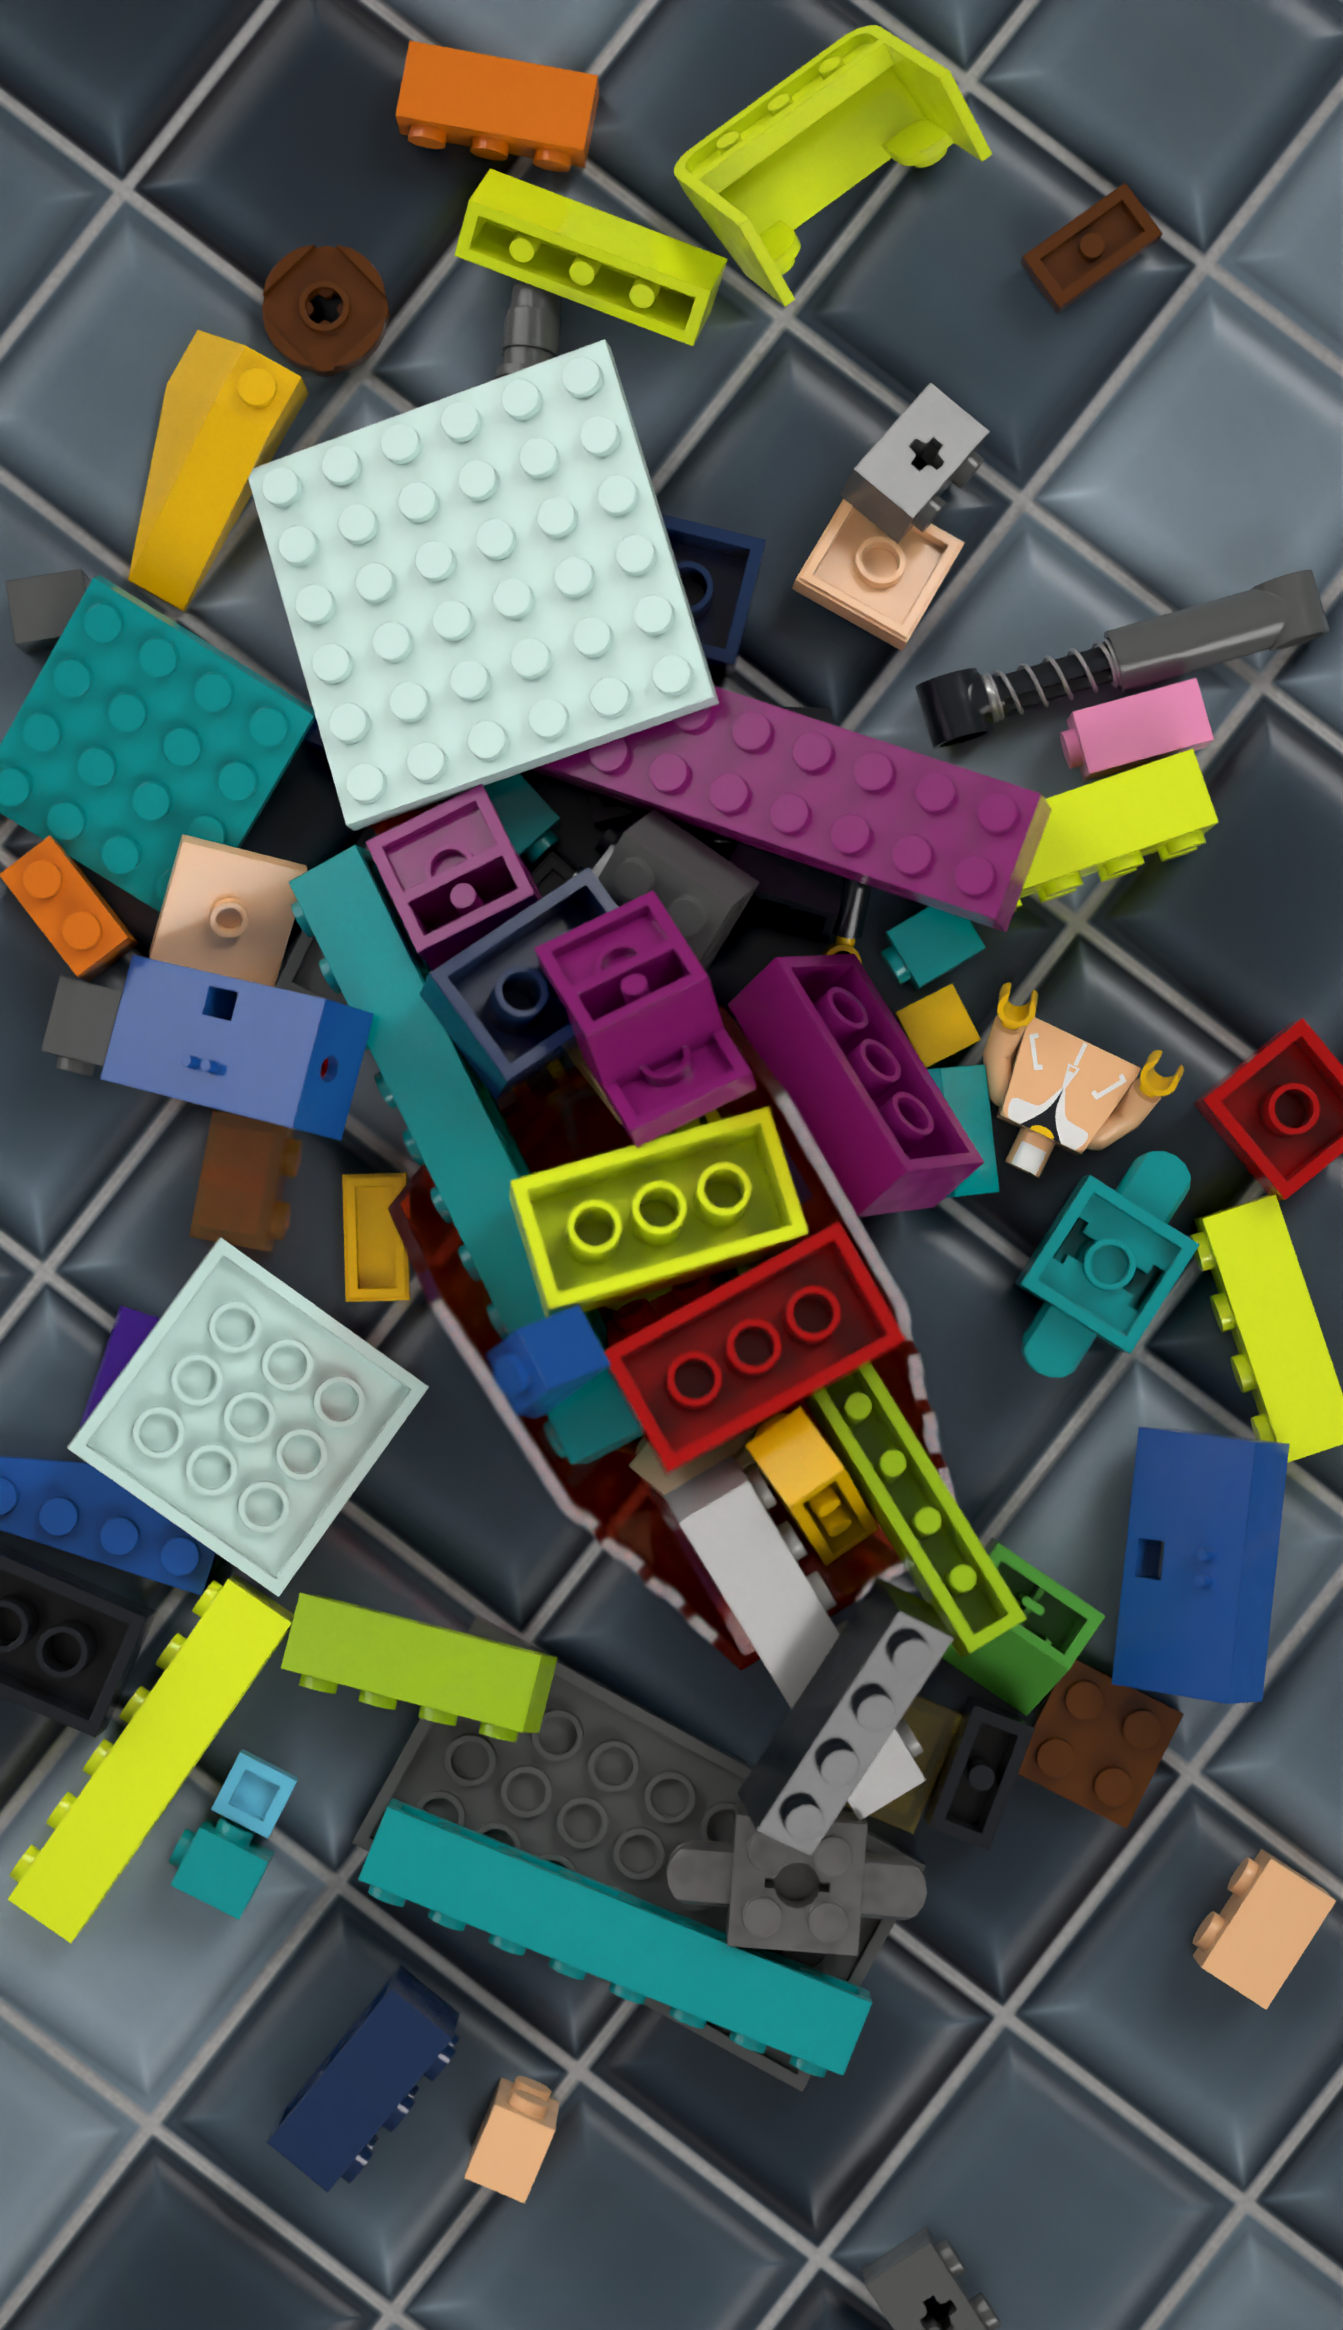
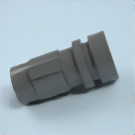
(530, 329)

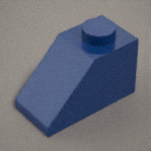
(547, 1362)

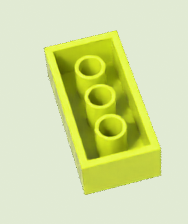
(1118, 822)
(658, 1213)

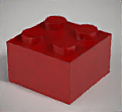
(1281, 1109)

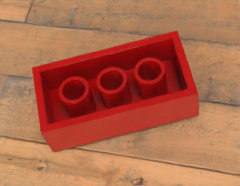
(753, 1348)

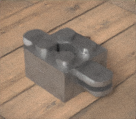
(795, 1899)

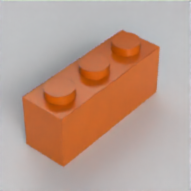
(497, 106)

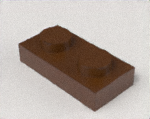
(1091, 247)

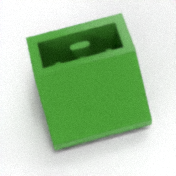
(1039, 1650)

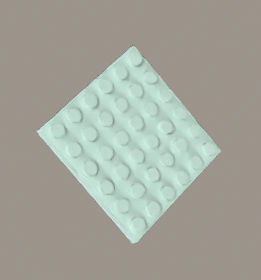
(481, 586)

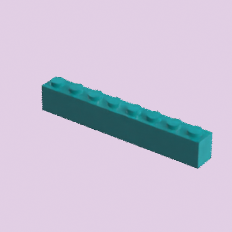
(616, 1938)

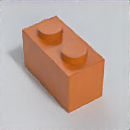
(68, 909)

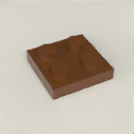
(1098, 1742)

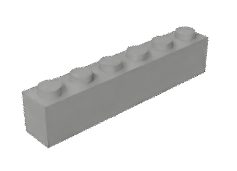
(779, 1605)

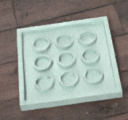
(248, 1417)

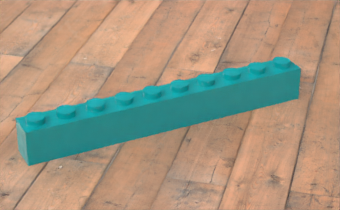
(449, 1120)

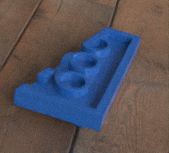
(97, 1519)

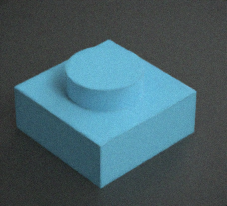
(255, 1793)

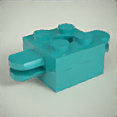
(1106, 1264)

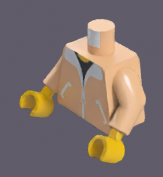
(1063, 1087)

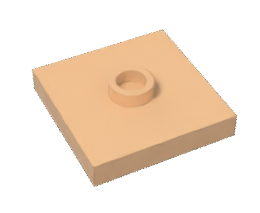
(873, 578)
(226, 911)

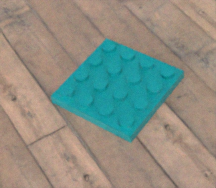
(143, 741)

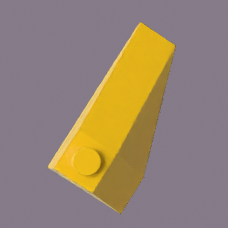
(216, 424)

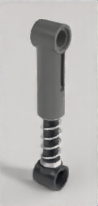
(1132, 656)

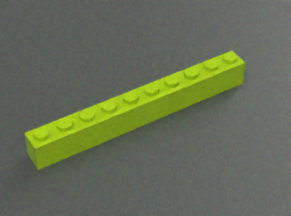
(909, 1499)

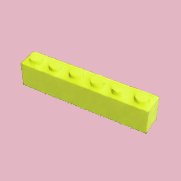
(151, 1757)

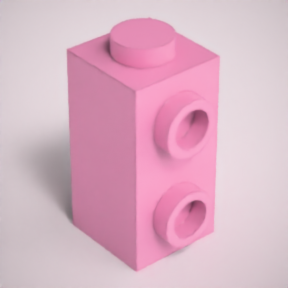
(1136, 730)

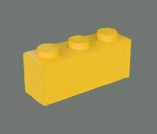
(811, 1484)

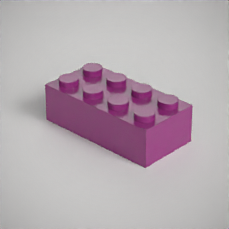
(856, 1083)

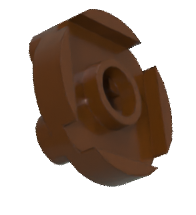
(325, 272)

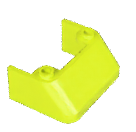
(818, 139)

